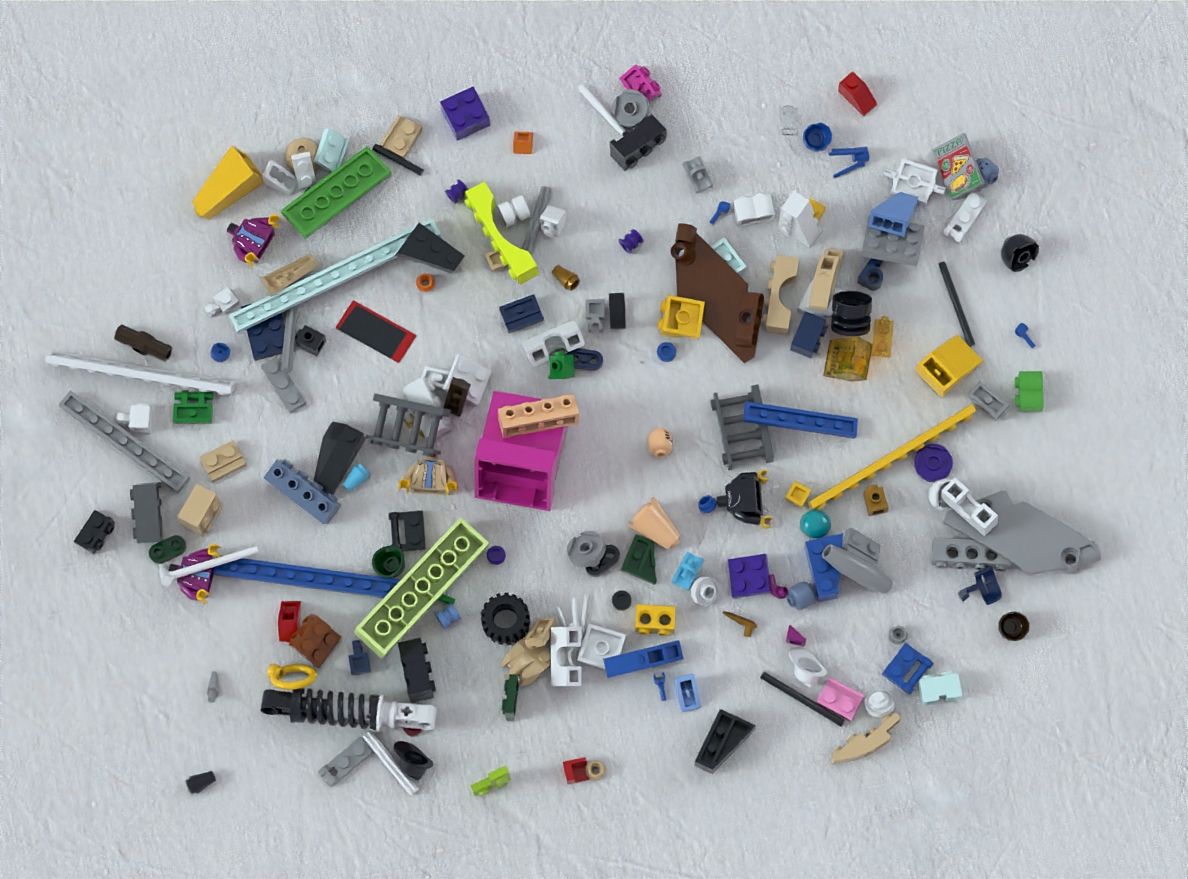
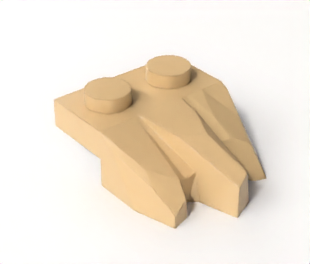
(527, 662)

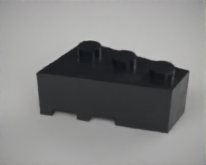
(430, 249)
(722, 740)

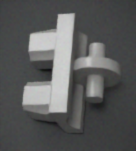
(697, 174)

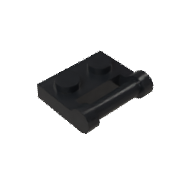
(413, 530)

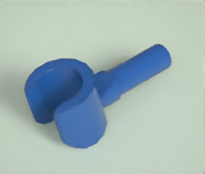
(722, 207)
(1021, 332)
(660, 683)

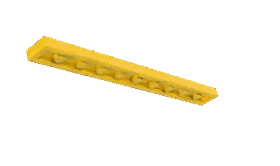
(885, 462)

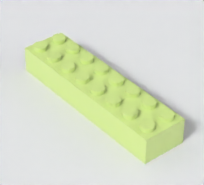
(421, 588)

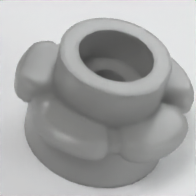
(898, 630)

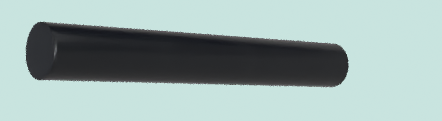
(401, 161)

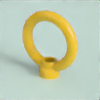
(277, 672)

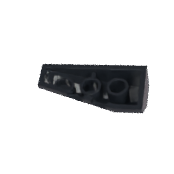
(336, 455)

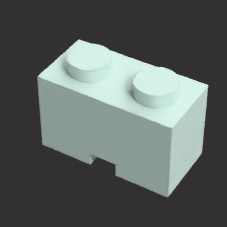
(940, 687)

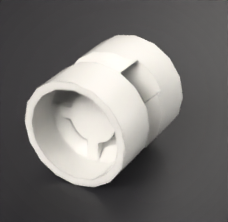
(513, 211)

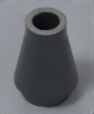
(200, 781)

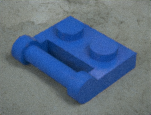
(901, 666)

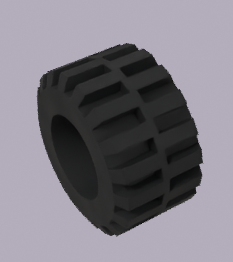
(500, 603)

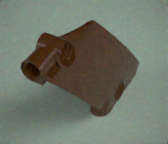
(710, 279)

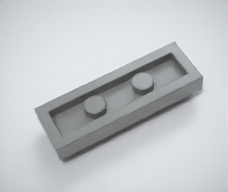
(283, 385)

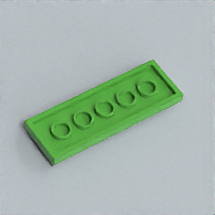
(336, 192)

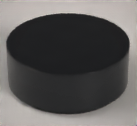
(621, 600)

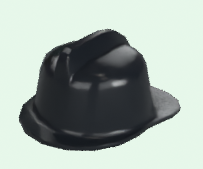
(413, 760)

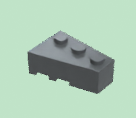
(147, 512)

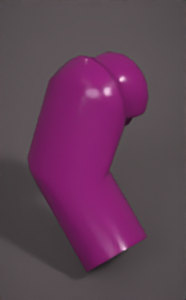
(776, 590)

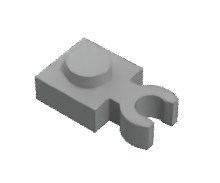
(595, 312)

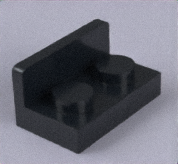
(94, 532)

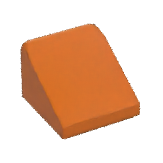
(522, 142)

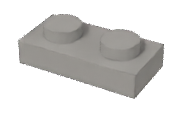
(988, 400)

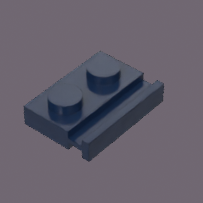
(521, 313)

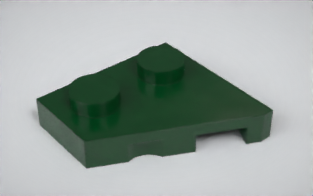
(641, 560)

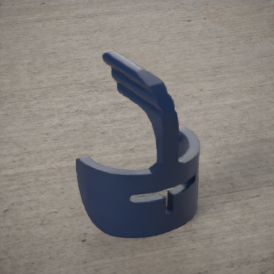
(994, 590)

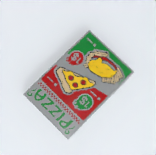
(958, 166)

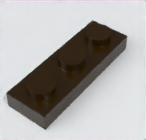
(457, 396)

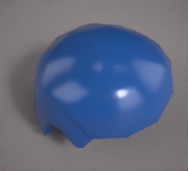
(817, 136)

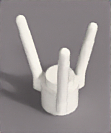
(574, 610)

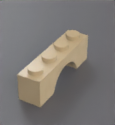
(778, 316)

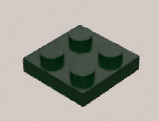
(511, 690)

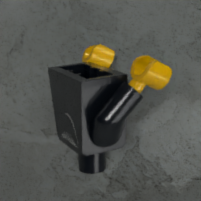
(745, 498)

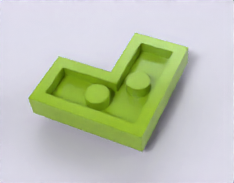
(495, 778)

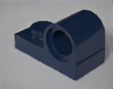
(869, 271)

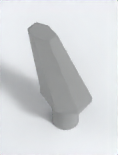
(213, 687)

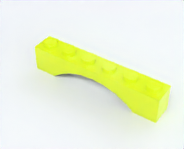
(519, 261)

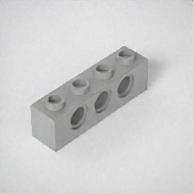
(940, 558)

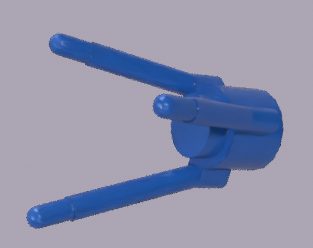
(858, 154)

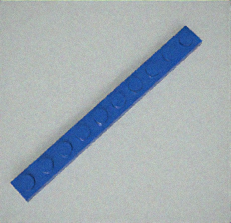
(307, 577)

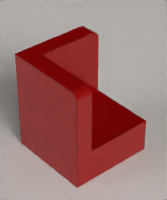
(575, 770)

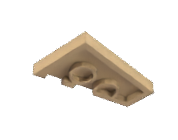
(288, 274)

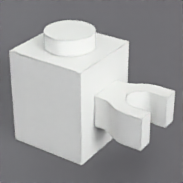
(139, 418)

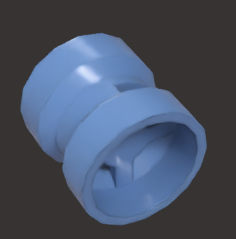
(448, 615)

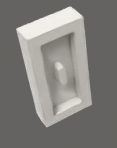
(304, 170)

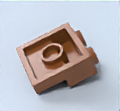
(314, 640)

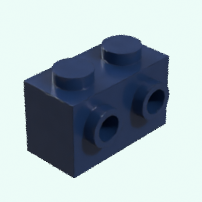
(808, 335)

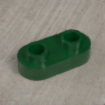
(167, 550)

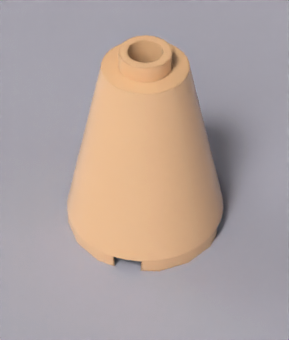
(655, 525)

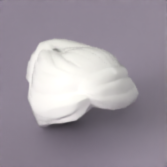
(935, 494)

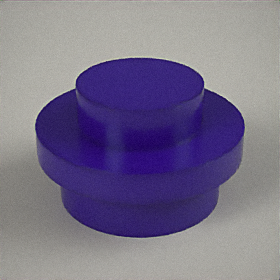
(496, 555)

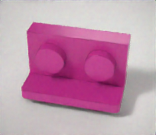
(638, 79)

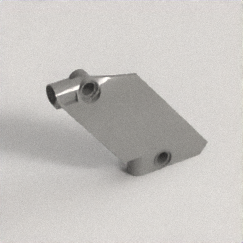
(1029, 537)

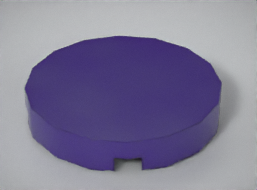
(933, 462)

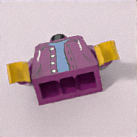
(252, 237)
(198, 584)

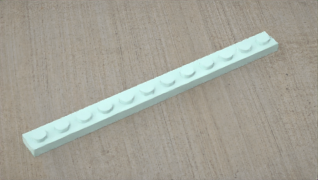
(322, 281)

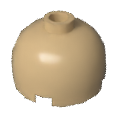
(299, 146)

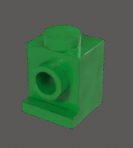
(561, 365)

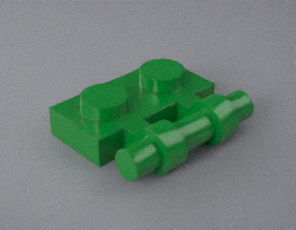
(193, 412)

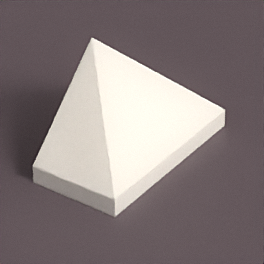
(279, 178)

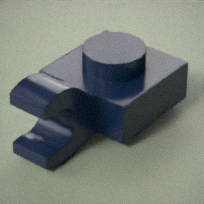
(359, 661)

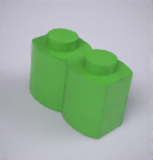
(1030, 391)

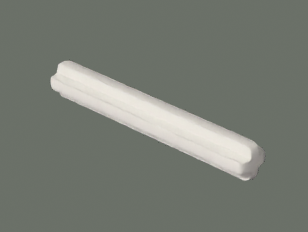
(390, 763)

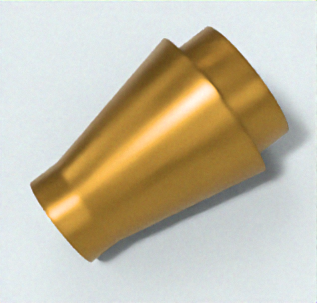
(567, 278)

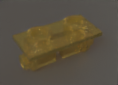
(882, 337)

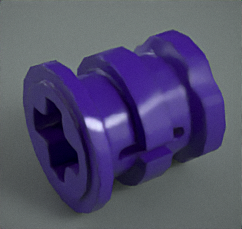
(457, 191)
(631, 241)

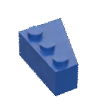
(823, 574)

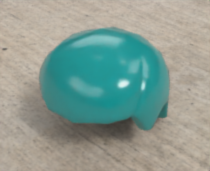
(815, 524)

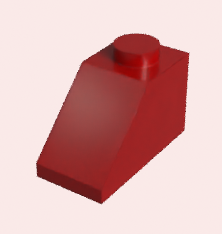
(857, 93)
(289, 620)

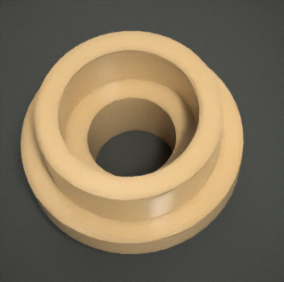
(595, 763)

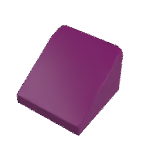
(794, 637)

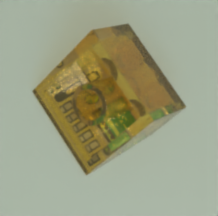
(848, 359)

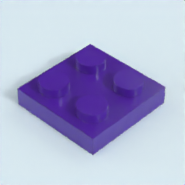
(749, 576)

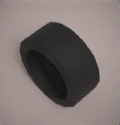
(617, 311)

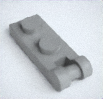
(346, 761)

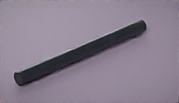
(956, 303)
(801, 698)

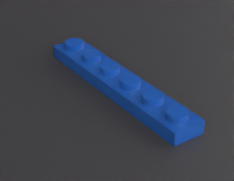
(800, 420)

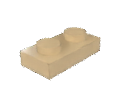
(540, 632)

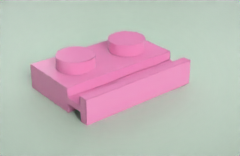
(840, 699)

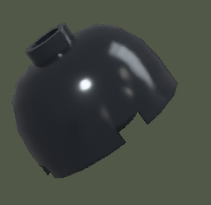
(1018, 251)

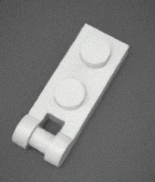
(965, 216)

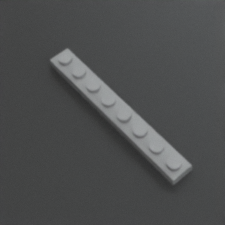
(124, 441)

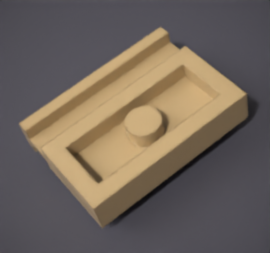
(401, 136)
(223, 461)

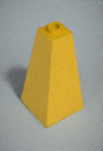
(227, 184)

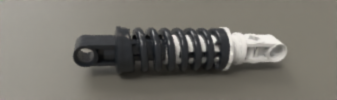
(343, 710)

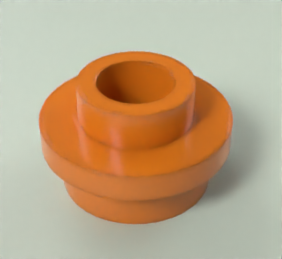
(425, 277)

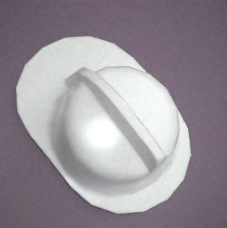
(807, 667)

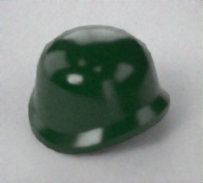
(388, 561)

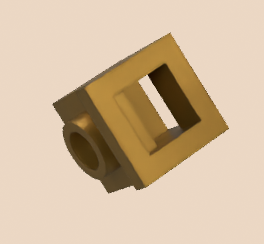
(873, 506)

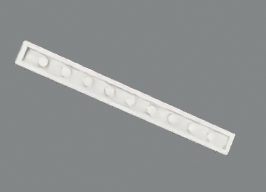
(133, 371)

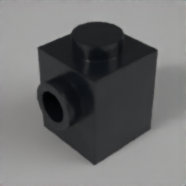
(310, 340)

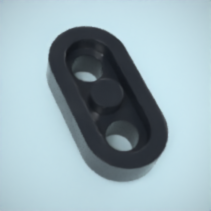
(605, 563)

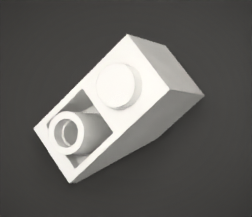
(552, 221)

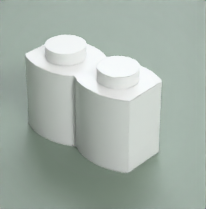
(753, 209)

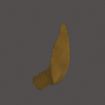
(749, 625)

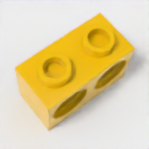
(655, 613)

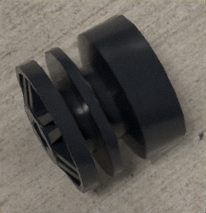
(851, 313)

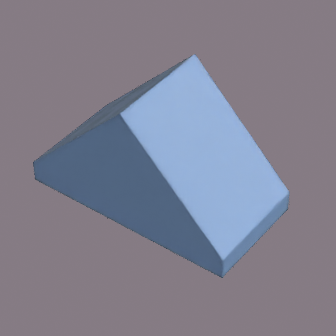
(687, 692)

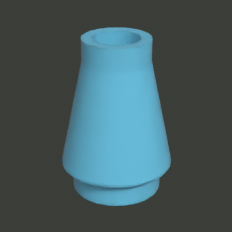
(356, 477)

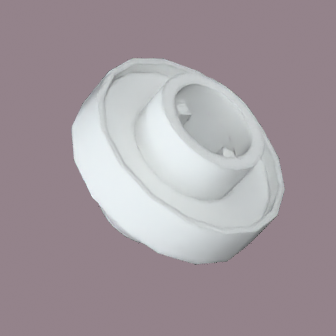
(704, 591)
(879, 703)

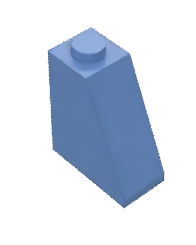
(894, 214)

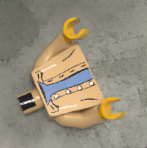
(429, 477)

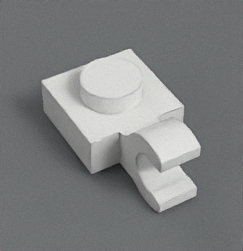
(223, 301)

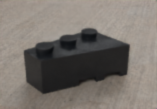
(638, 142)
(416, 670)

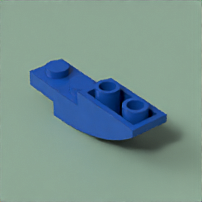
(643, 659)

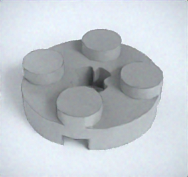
(621, 103)
(590, 557)

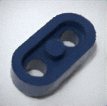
(584, 357)

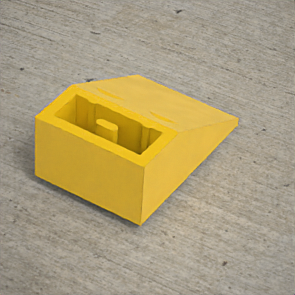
(948, 365)

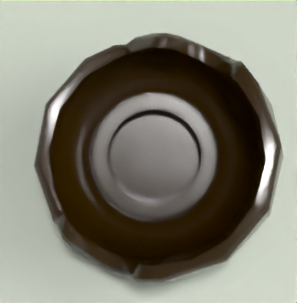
(1013, 626)

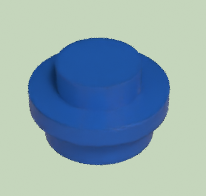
(707, 504)

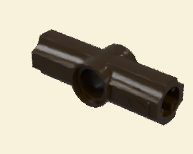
(143, 343)

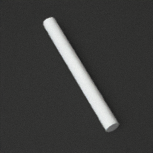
(601, 109)

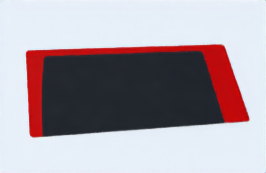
(376, 331)

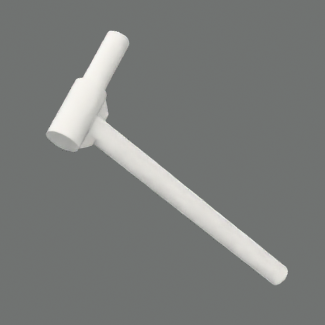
(167, 576)

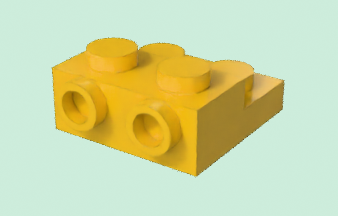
(681, 317)

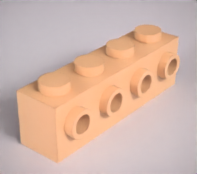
(538, 416)

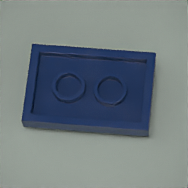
(267, 337)

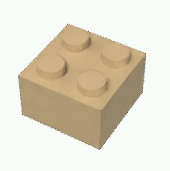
(200, 510)

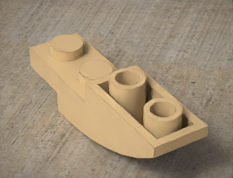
(825, 279)
(860, 746)

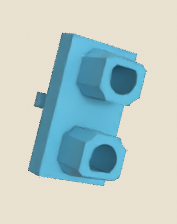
(687, 571)

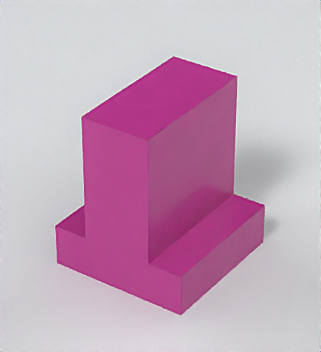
(519, 467)

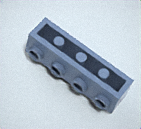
(303, 491)

